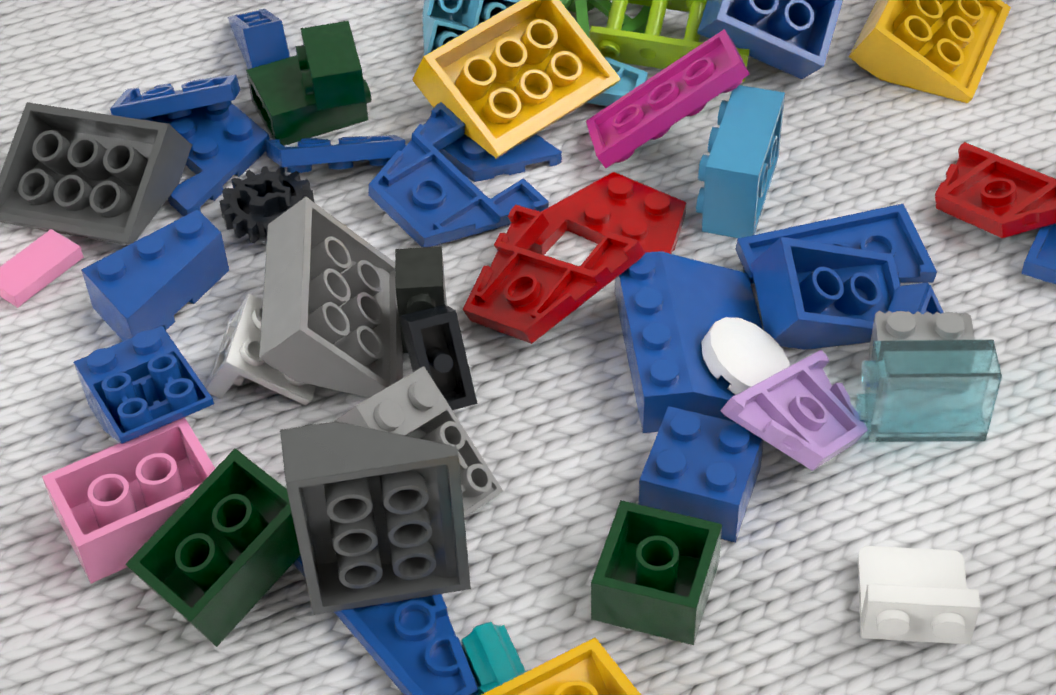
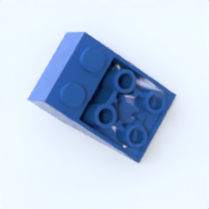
(140, 385)

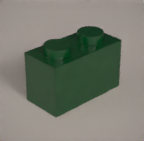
(331, 65)

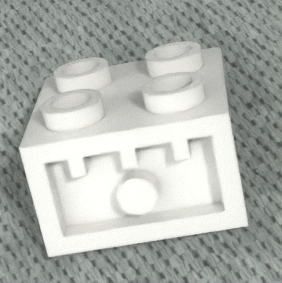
(240, 358)

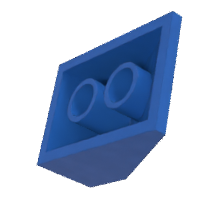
(822, 292)

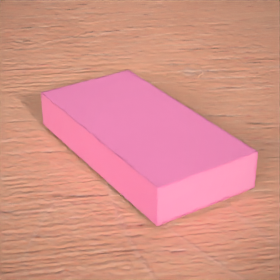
(37, 267)

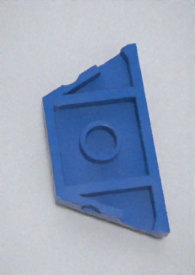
(481, 165)

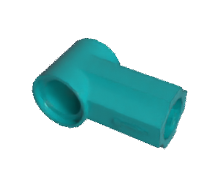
(491, 656)

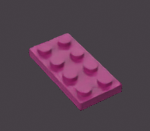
(666, 98)

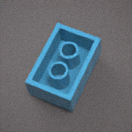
(740, 161)

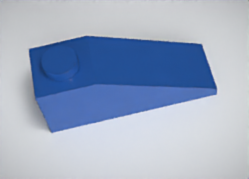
(259, 37)

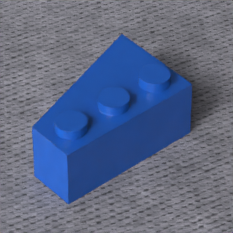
(157, 275)

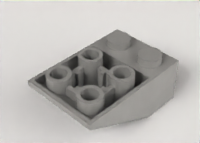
(420, 411)

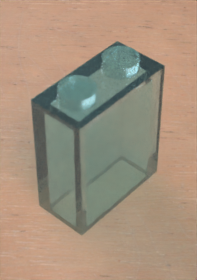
(929, 390)

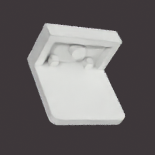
(915, 595)

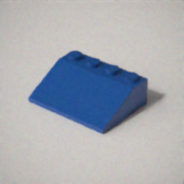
(664, 314)

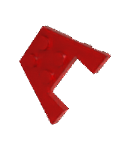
(617, 207)
(533, 292)

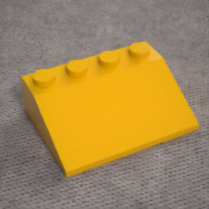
(931, 43)
(515, 73)

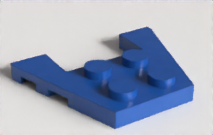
(222, 145)
(434, 197)

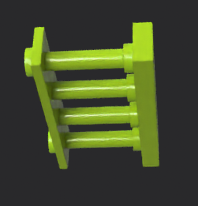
(651, 48)

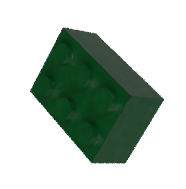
(221, 547)

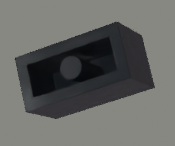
(437, 344)

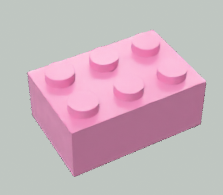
(126, 494)

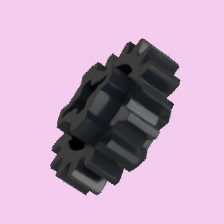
(261, 200)

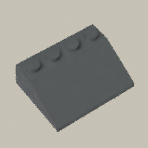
(89, 173)
(374, 515)

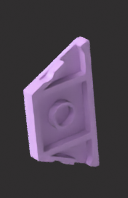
(799, 412)

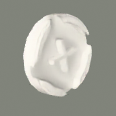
(742, 353)

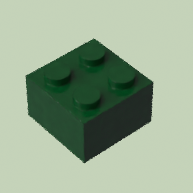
(656, 572)

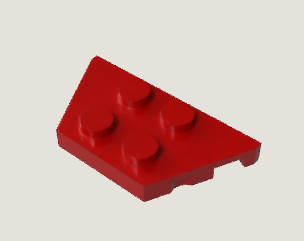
(996, 193)

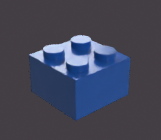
(702, 469)

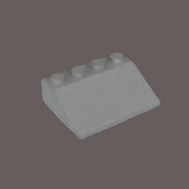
(329, 305)

